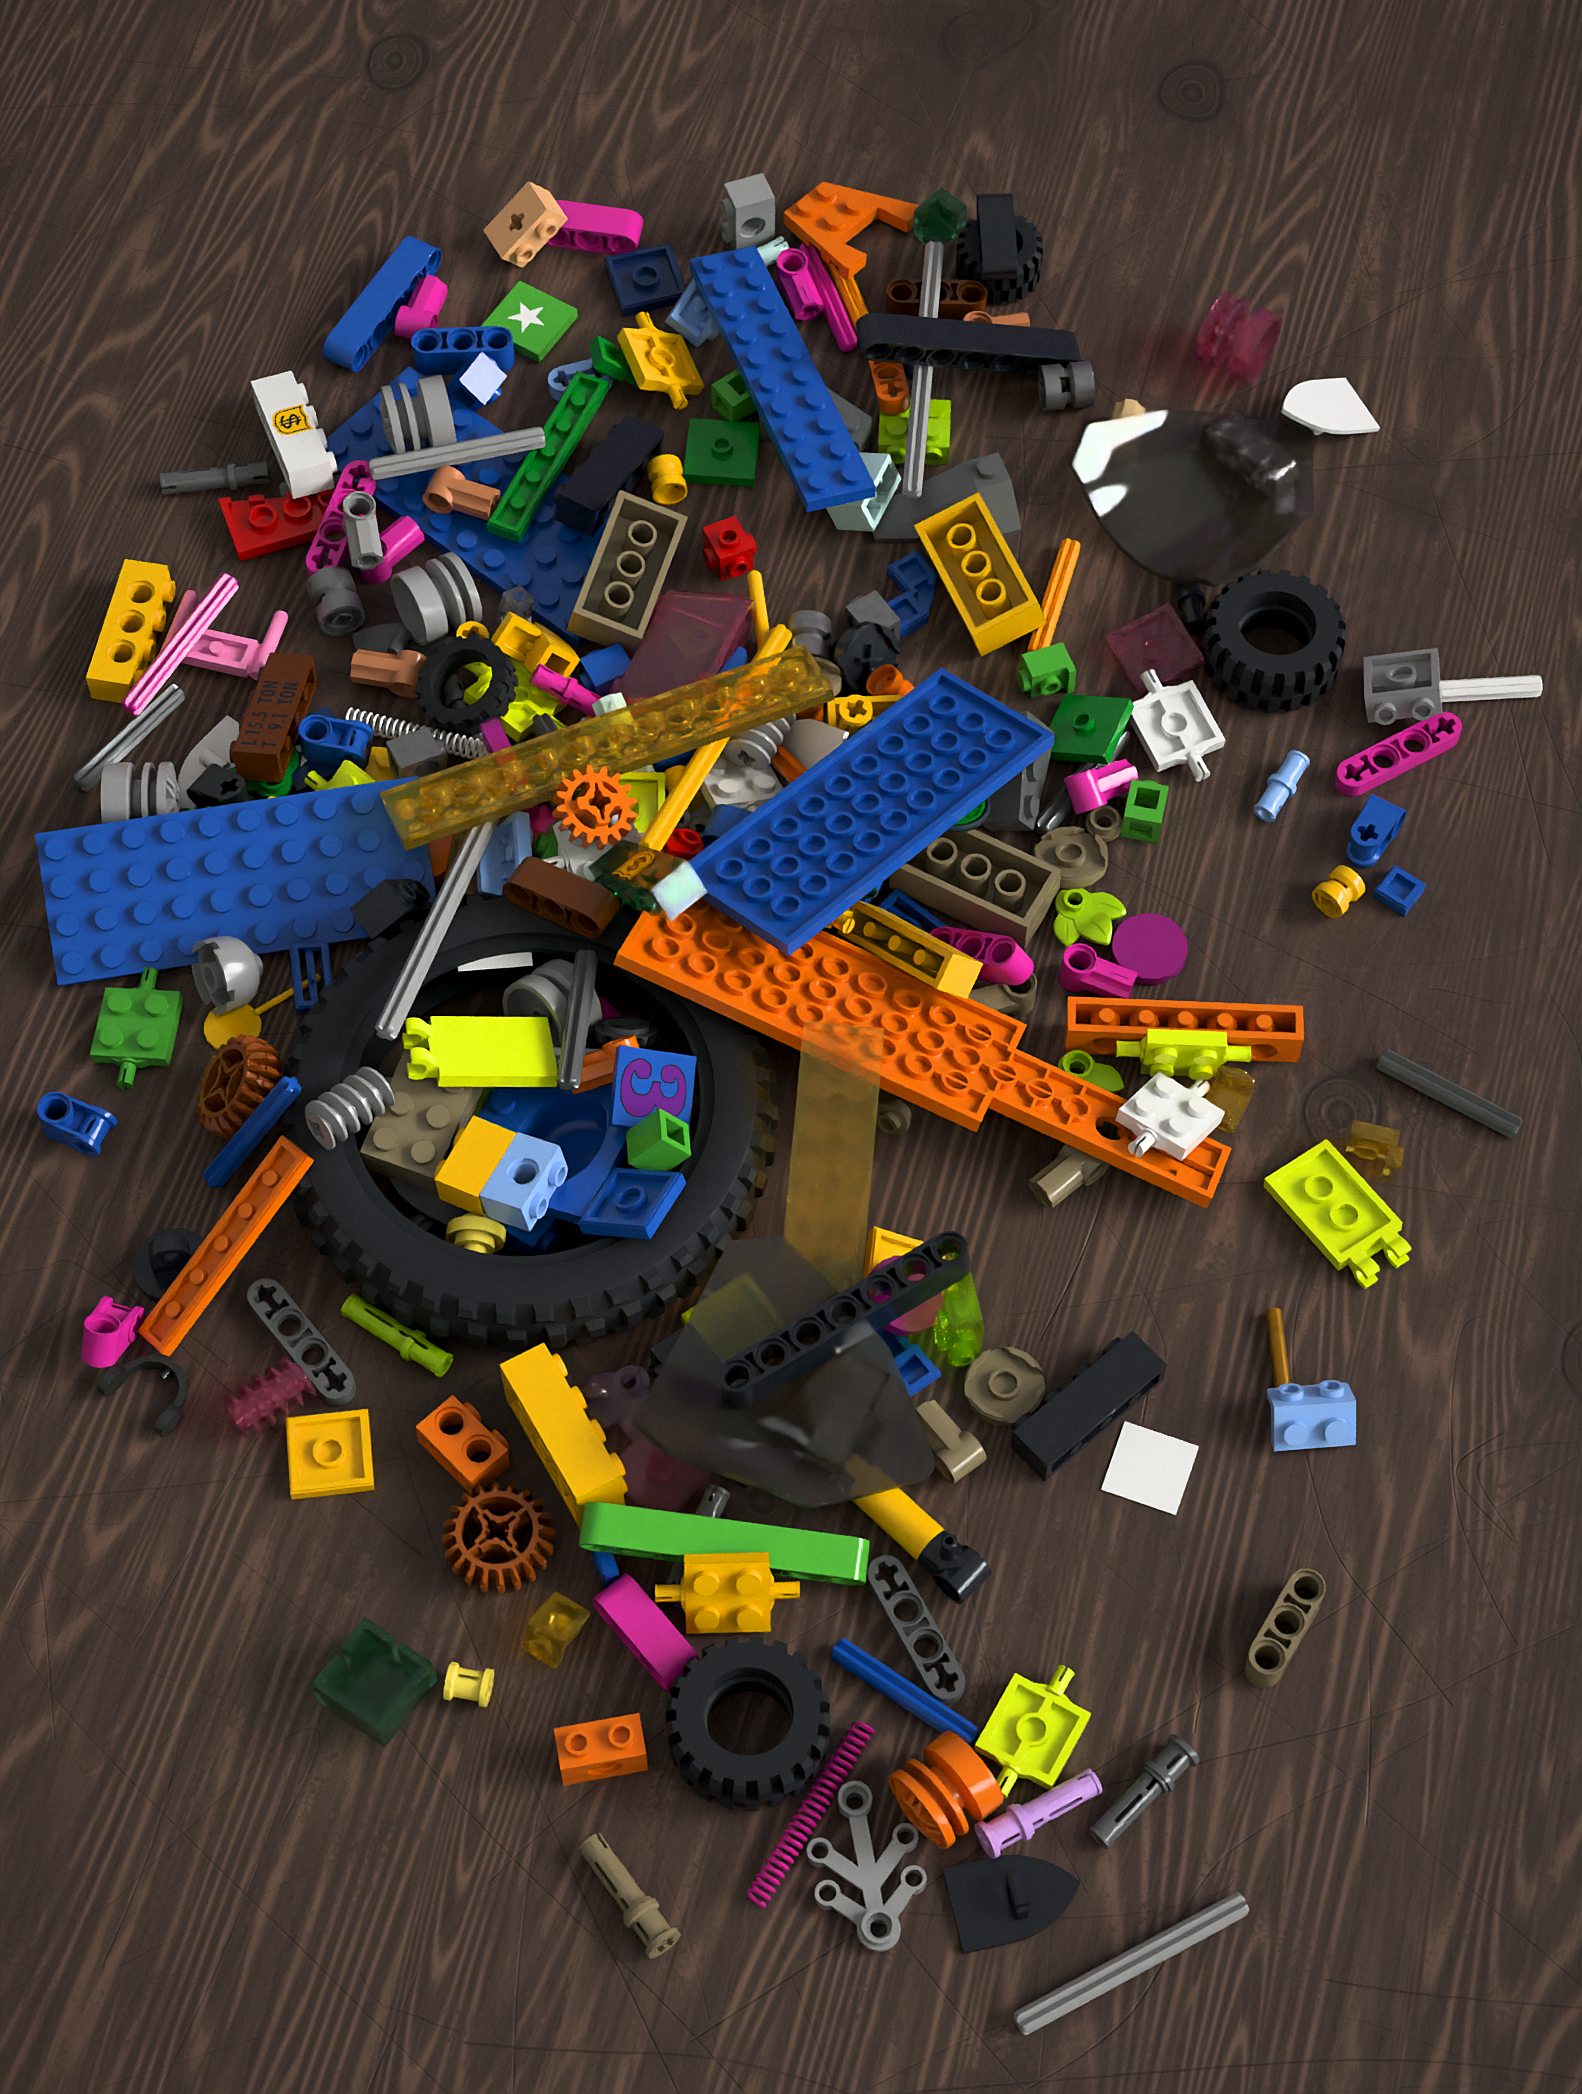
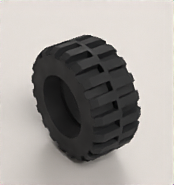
(1283, 604)
(739, 1669)

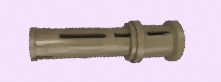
(639, 1910)

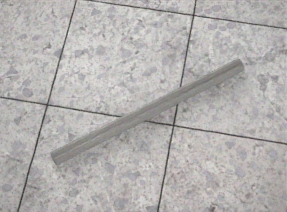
(922, 377)
(433, 930)

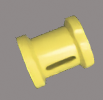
(468, 1684)

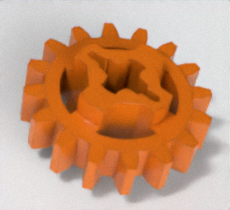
(585, 820)

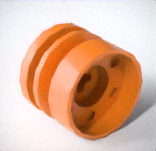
(950, 1785)

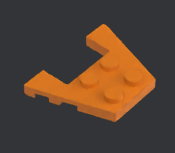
(836, 214)

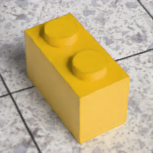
(471, 1163)

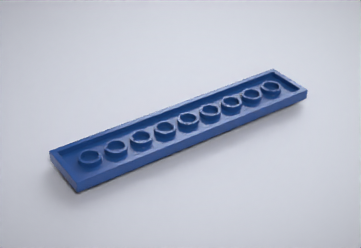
(782, 379)

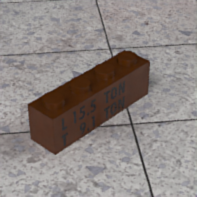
(274, 717)

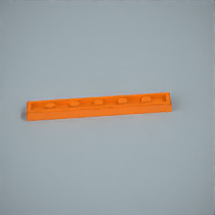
(225, 1246)

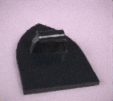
(1006, 1899)

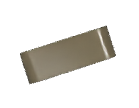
(1280, 1646)

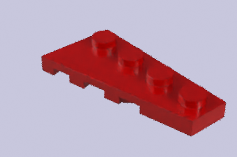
(274, 523)

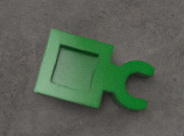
(610, 360)

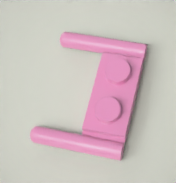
(227, 651)

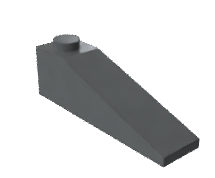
(944, 490)

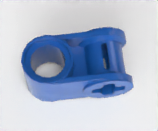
(337, 740)
(1373, 831)
(81, 1126)

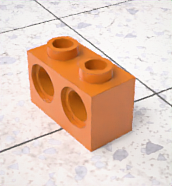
(456, 1450)

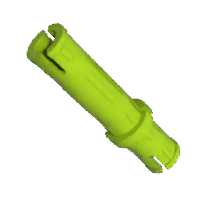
(410, 1343)

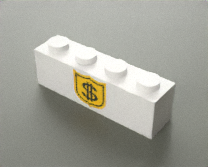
(294, 434)

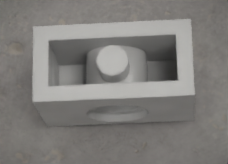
(748, 212)

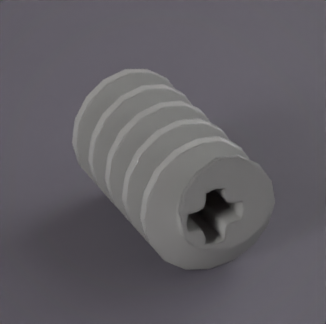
(758, 745)
(347, 1105)

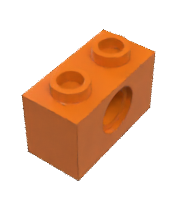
(601, 1749)

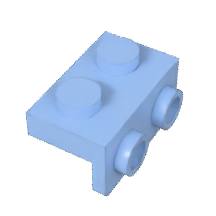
(692, 317)
(504, 853)
(1312, 1415)

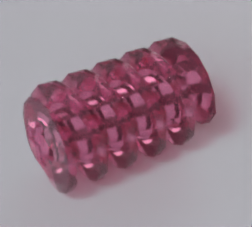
(267, 1396)

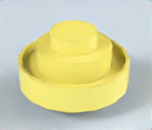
(476, 1233)

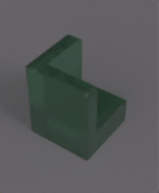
(939, 218)

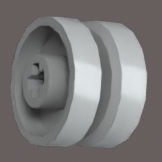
(547, 995)

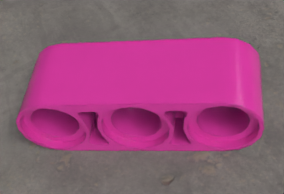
(598, 228)
(1001, 956)
(644, 1630)

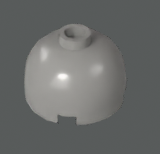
(226, 973)

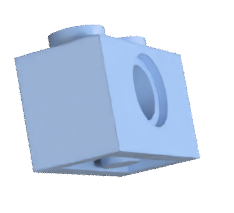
(524, 1182)

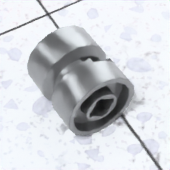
(1078, 385)
(335, 601)
(811, 629)

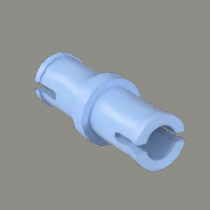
(1281, 785)

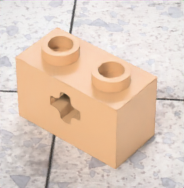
(525, 224)

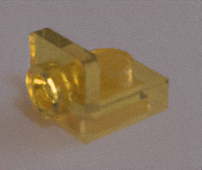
(1232, 1094)
(1374, 1142)
(554, 1628)

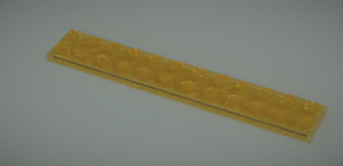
(618, 740)

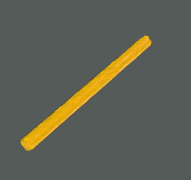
(701, 763)

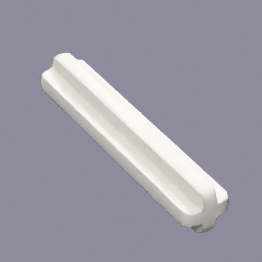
(1491, 688)

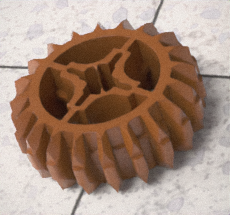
(237, 1083)
(520, 1515)

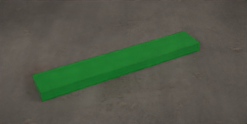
(544, 465)

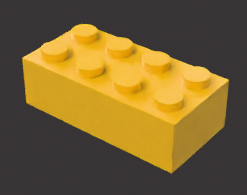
(980, 574)
(561, 1431)

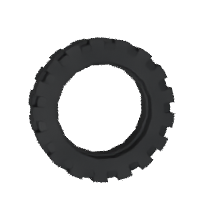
(447, 661)

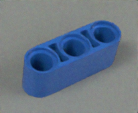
(447, 349)

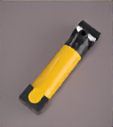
(954, 1566)

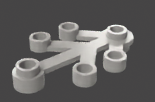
(867, 1875)

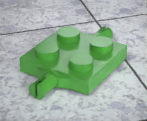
(137, 1027)

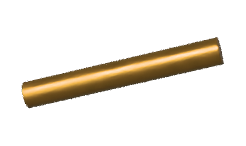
(1277, 1346)

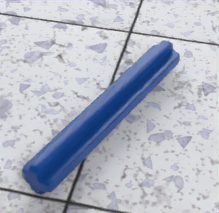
(252, 1131)
(902, 1691)

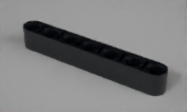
(963, 344)
(837, 1337)

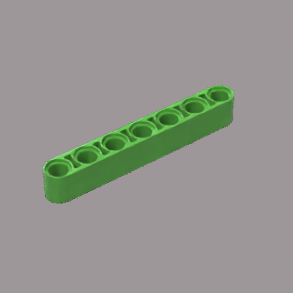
(673, 1534)

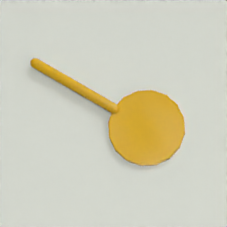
(244, 1021)

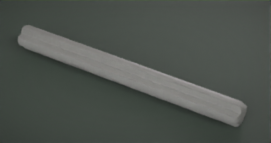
(1130, 1963)

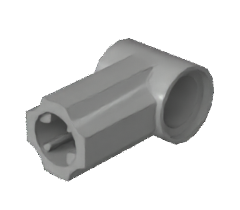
(362, 530)

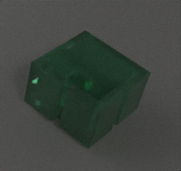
(377, 1689)

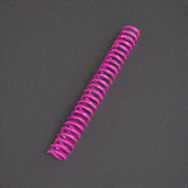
(823, 1800)

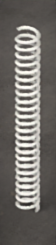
(413, 728)

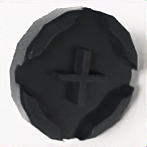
(861, 652)
(162, 1259)

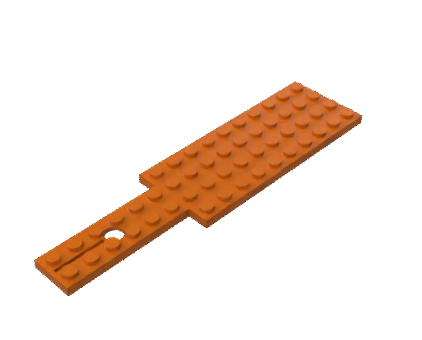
(936, 1045)

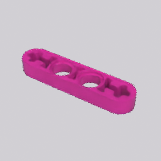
(333, 518)
(1395, 750)

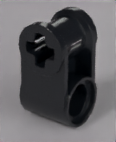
(218, 788)

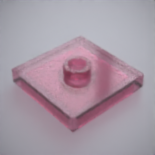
(1155, 643)
(659, 1480)

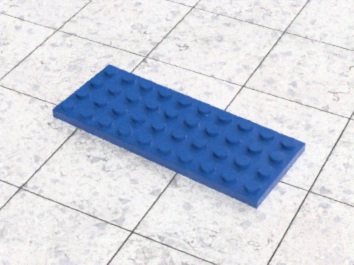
(548, 560)
(866, 810)
(242, 870)

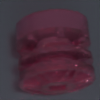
(1237, 336)

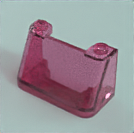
(686, 642)

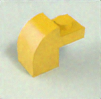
(534, 645)

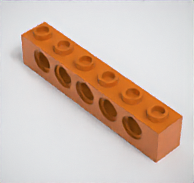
(1269, 1029)

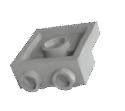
(1402, 686)

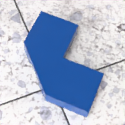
(918, 585)

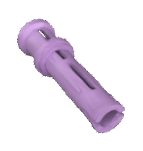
(1022, 1820)

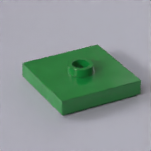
(721, 452)
(1089, 727)

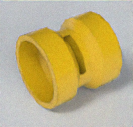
(667, 480)
(1336, 893)

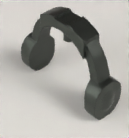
(118, 1374)

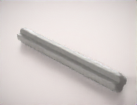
(457, 453)

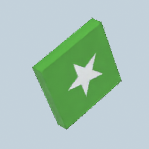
(533, 320)

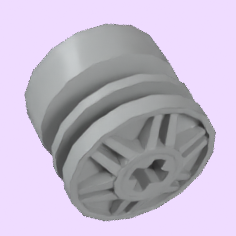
(418, 416)
(436, 598)
(132, 798)

